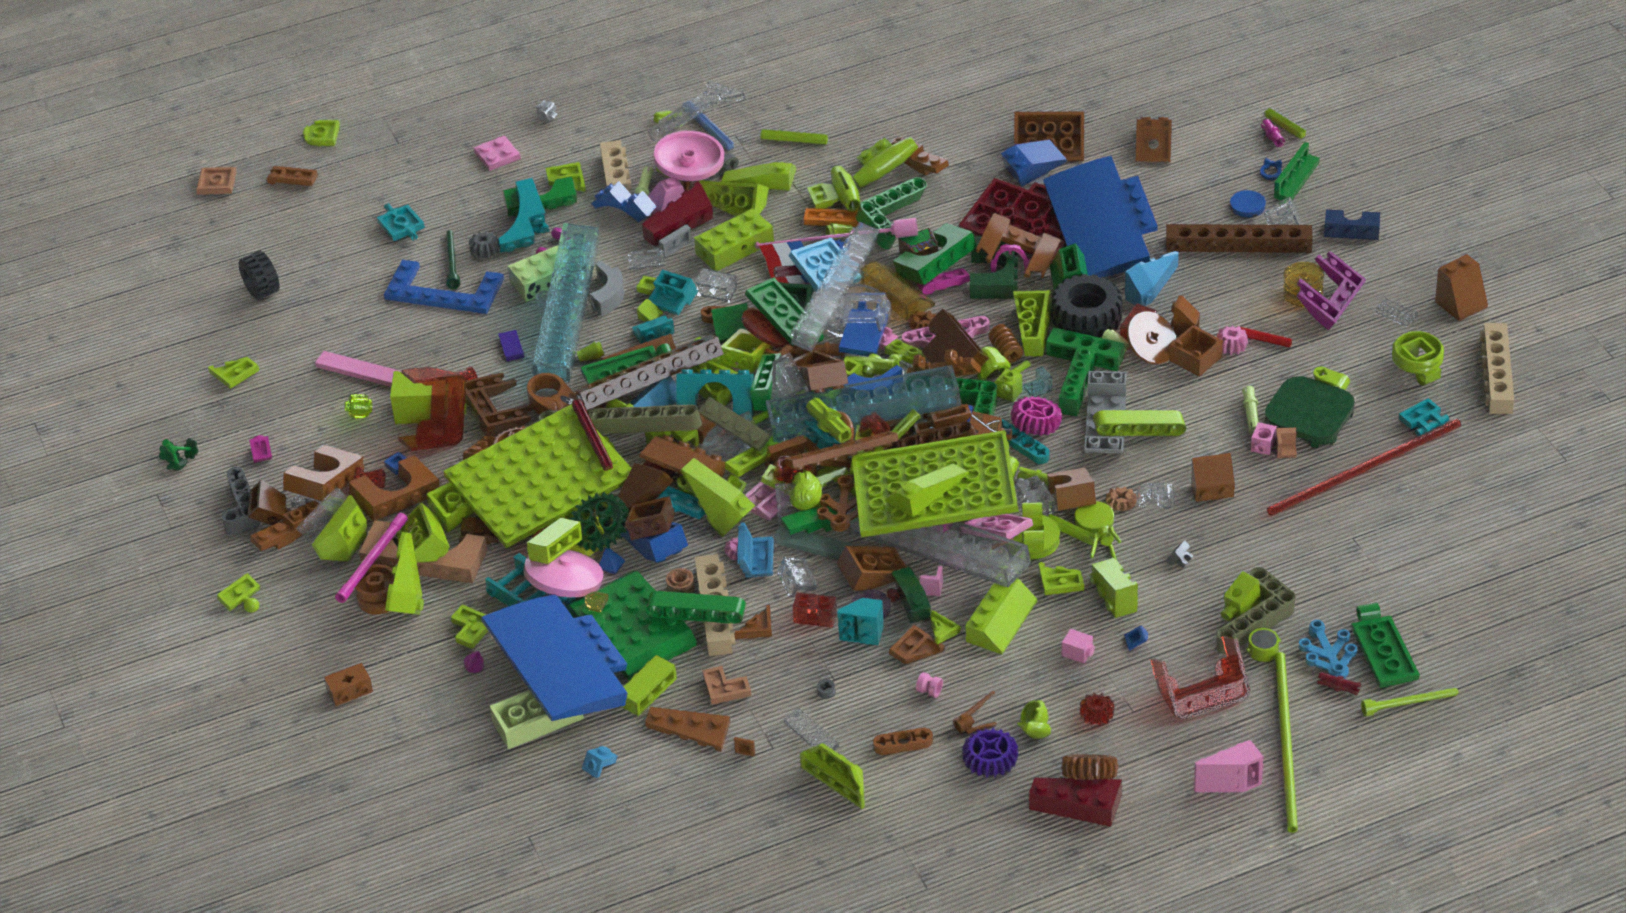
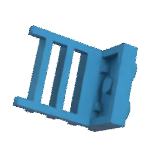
(754, 554)

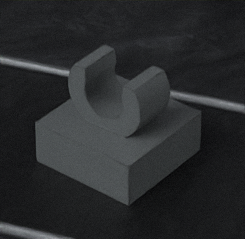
(1179, 554)

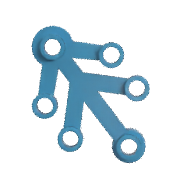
(1334, 667)

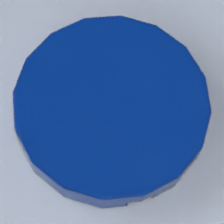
(1247, 203)

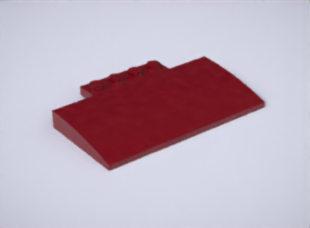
(1025, 208)

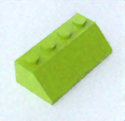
(426, 533)
(999, 616)

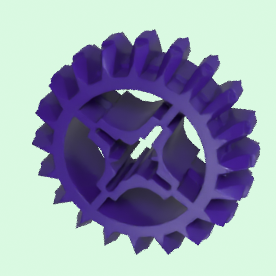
(990, 759)

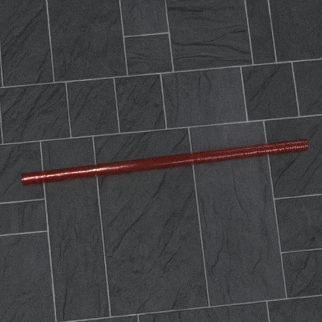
(1363, 467)

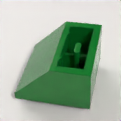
(1067, 263)

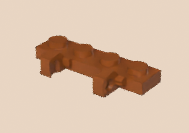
(960, 366)

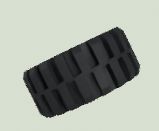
(1087, 292)

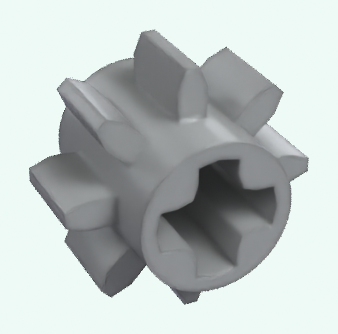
(546, 110)

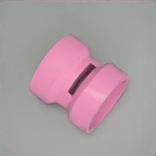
(929, 684)

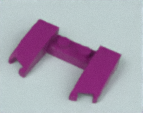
(1348, 282)

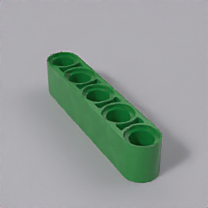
(696, 607)

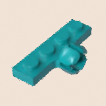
(683, 502)

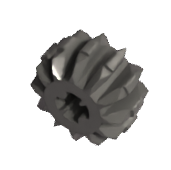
(483, 245)

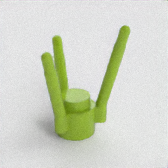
(1105, 536)

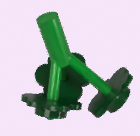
(170, 452)

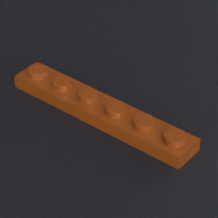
(834, 452)

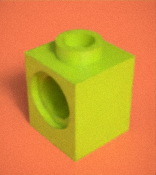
(1009, 385)

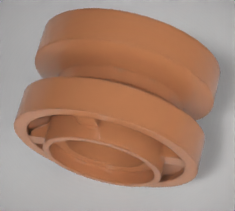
(680, 581)

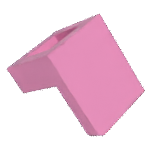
(933, 584)

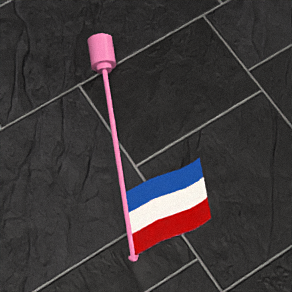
(777, 252)

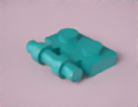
(1420, 413)

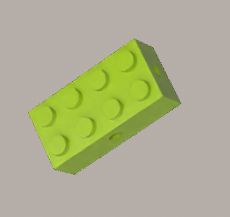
(733, 240)

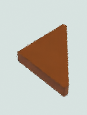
(757, 626)

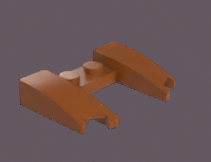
(1000, 230)

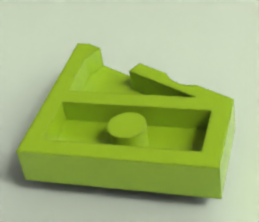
(564, 171)
(234, 371)
(1060, 580)

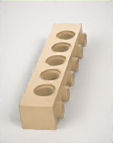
(1497, 368)
(711, 582)

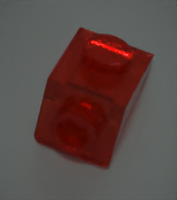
(376, 476)

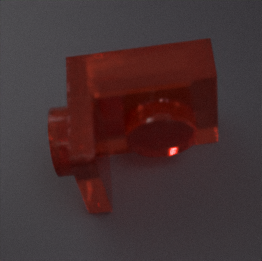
(875, 423)

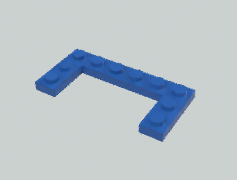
(402, 291)

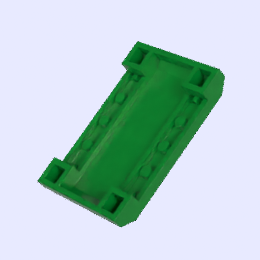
(631, 628)

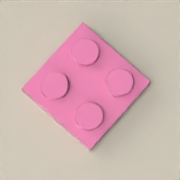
(497, 153)

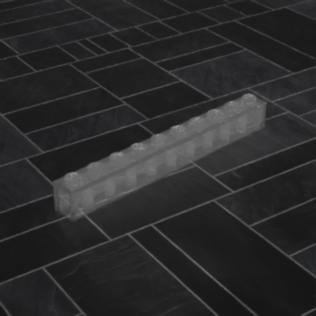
(836, 282)

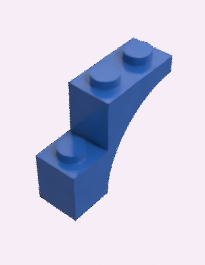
(617, 196)

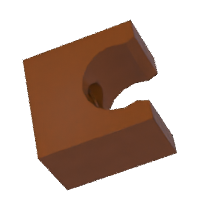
(1072, 488)

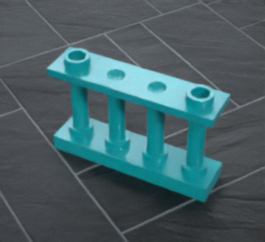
(510, 598)

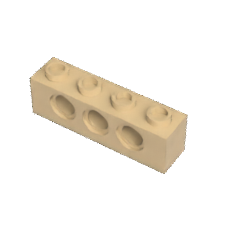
(615, 164)

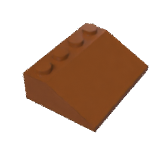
(1062, 128)

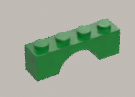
(561, 194)

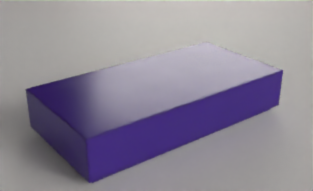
(511, 345)

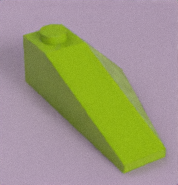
(923, 490)
(720, 500)
(406, 591)

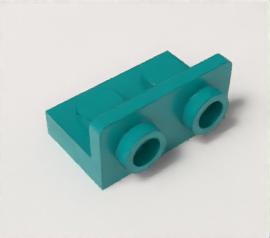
(653, 329)

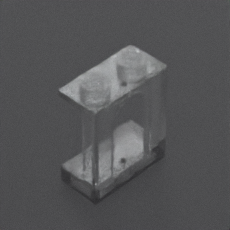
(876, 316)

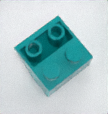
(861, 621)

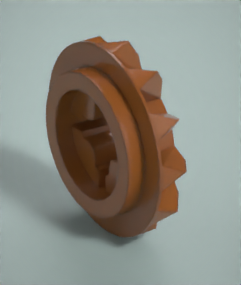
(914, 321)

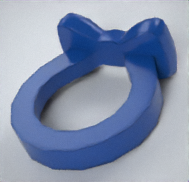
(1267, 163)

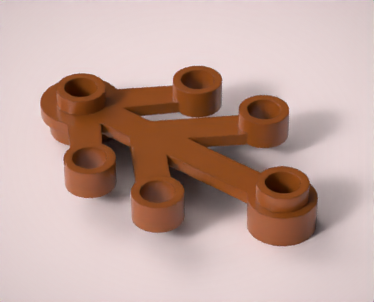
(840, 521)

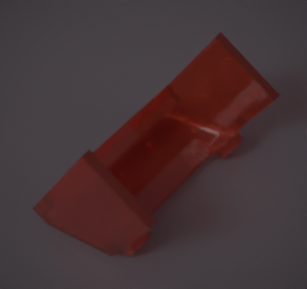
(447, 409)
(1223, 690)

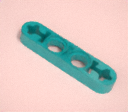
(1037, 452)

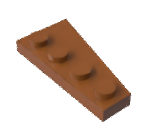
(700, 727)

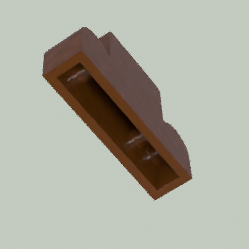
(951, 336)

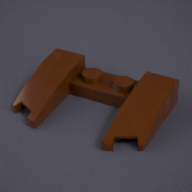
(493, 421)

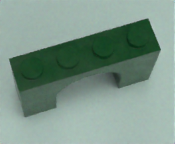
(997, 284)

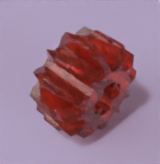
(1097, 709)

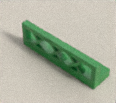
(1295, 173)

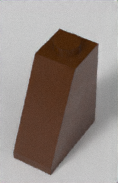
(643, 485)

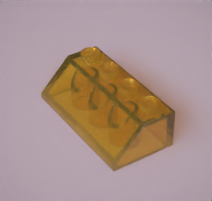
(903, 296)

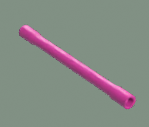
(347, 588)

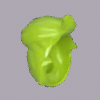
(1034, 720)

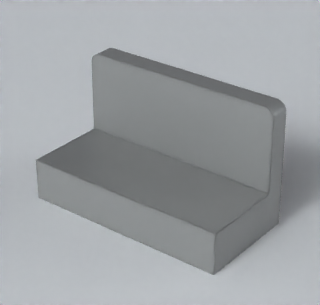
(675, 241)

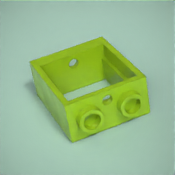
(744, 340)

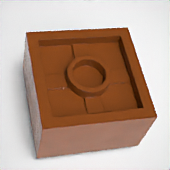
(1196, 350)

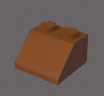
(1212, 477)

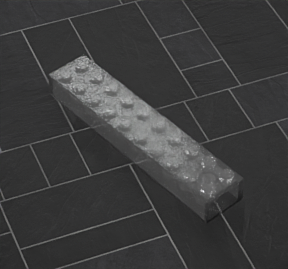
(960, 548)

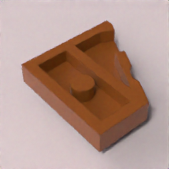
(915, 646)

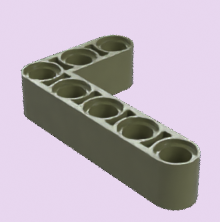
(1276, 606)

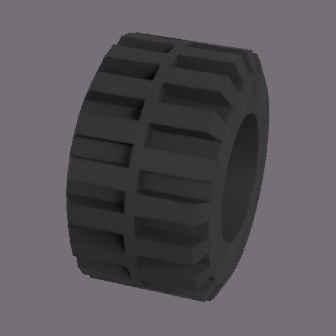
(259, 275)

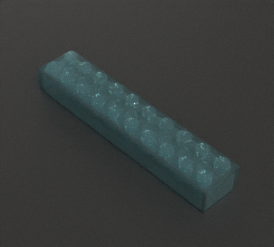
(566, 301)
(888, 397)

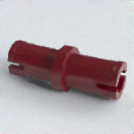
(1339, 683)

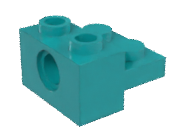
(672, 292)

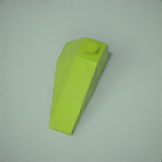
(772, 175)
(736, 197)

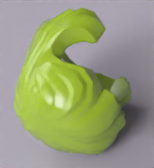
(995, 362)
(806, 492)

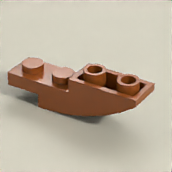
(923, 161)
(284, 532)

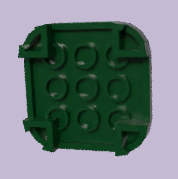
(1312, 408)

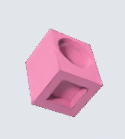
(1263, 438)

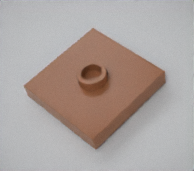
(216, 180)

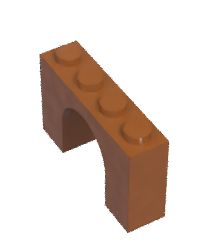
(338, 469)
(382, 503)

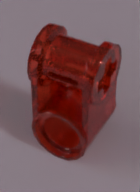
(786, 473)

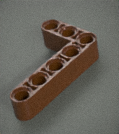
(945, 433)

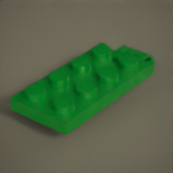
(777, 306)
(612, 365)
(1383, 647)

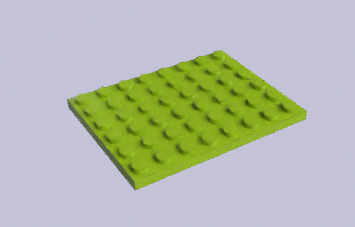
(535, 476)
(982, 493)

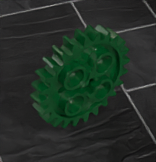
(611, 520)

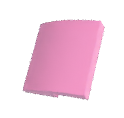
(764, 500)

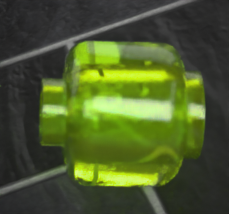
(358, 406)

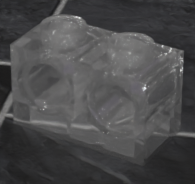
(1034, 490)

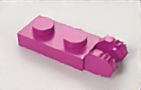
(944, 280)

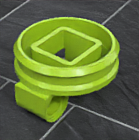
(1406, 353)
(1043, 536)

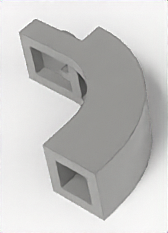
(612, 294)

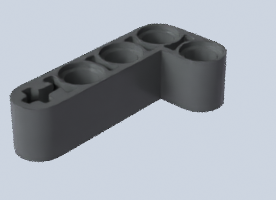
(237, 519)

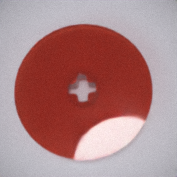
(762, 329)

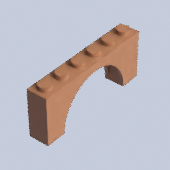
(457, 565)

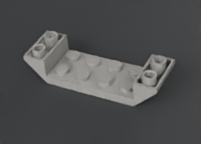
(1105, 392)

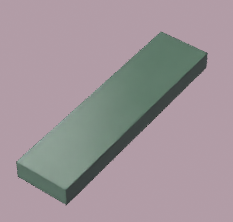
(812, 543)

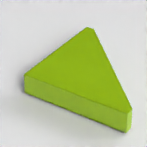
(943, 627)

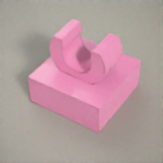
(887, 338)

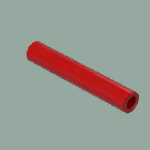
(1267, 337)

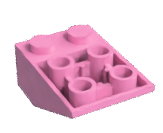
(1230, 770)

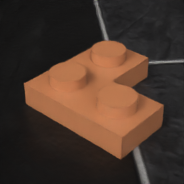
(724, 690)

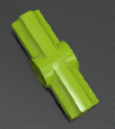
(874, 364)
(829, 420)

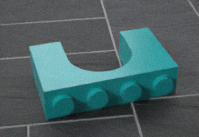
(689, 384)

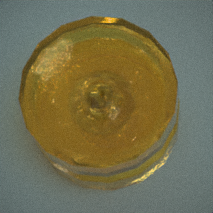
(1308, 272)

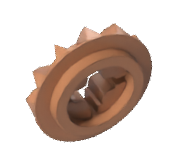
(1121, 504)

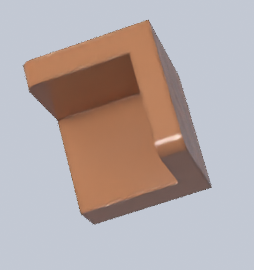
(1286, 442)

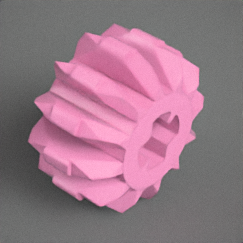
(1233, 339)

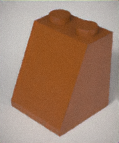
(1461, 288)

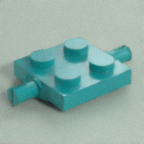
(400, 222)

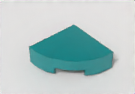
(541, 228)

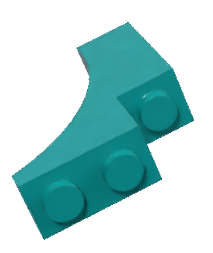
(530, 213)

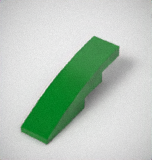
(806, 520)

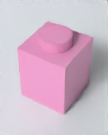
(1077, 646)

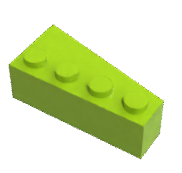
(1034, 317)
(448, 506)

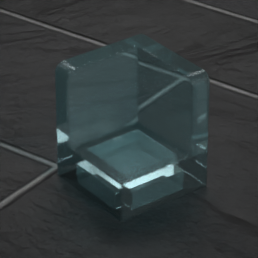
(1041, 385)

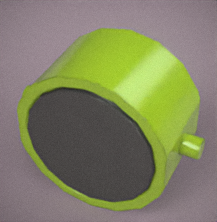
(1263, 645)

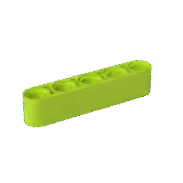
(1139, 423)

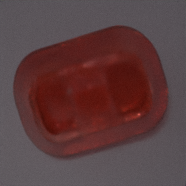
(893, 594)

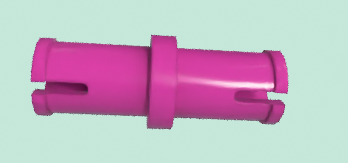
(1272, 133)

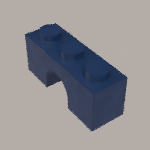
(1363, 228)

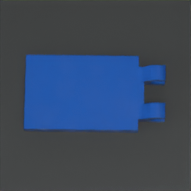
(861, 337)

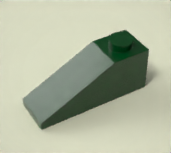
(912, 595)

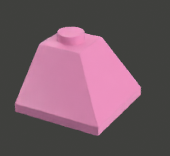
(665, 192)

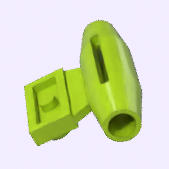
(882, 159)
(841, 189)

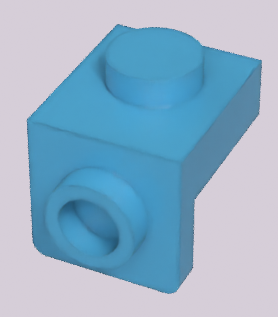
(597, 759)

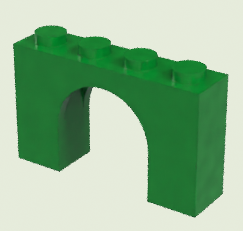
(955, 245)

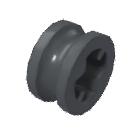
(822, 685)

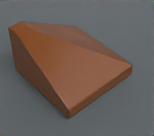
(744, 746)

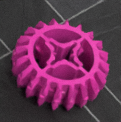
(1036, 415)

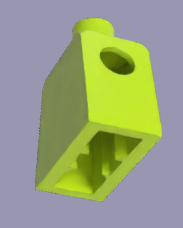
(1241, 596)

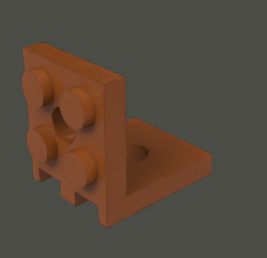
(1150, 129)

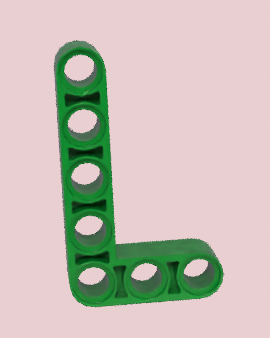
(873, 210)
(978, 393)

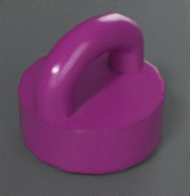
(474, 662)

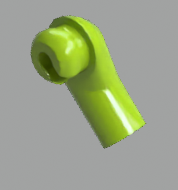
(660, 115)

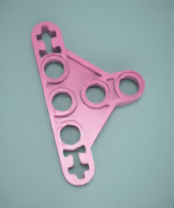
(980, 326)

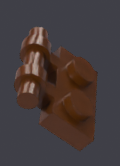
(477, 527)

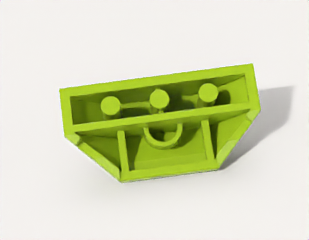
(342, 533)
(835, 772)

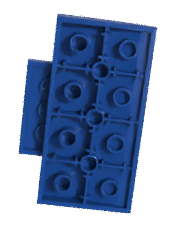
(1102, 215)
(559, 657)

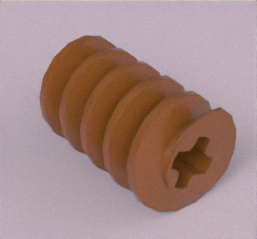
(1005, 342)

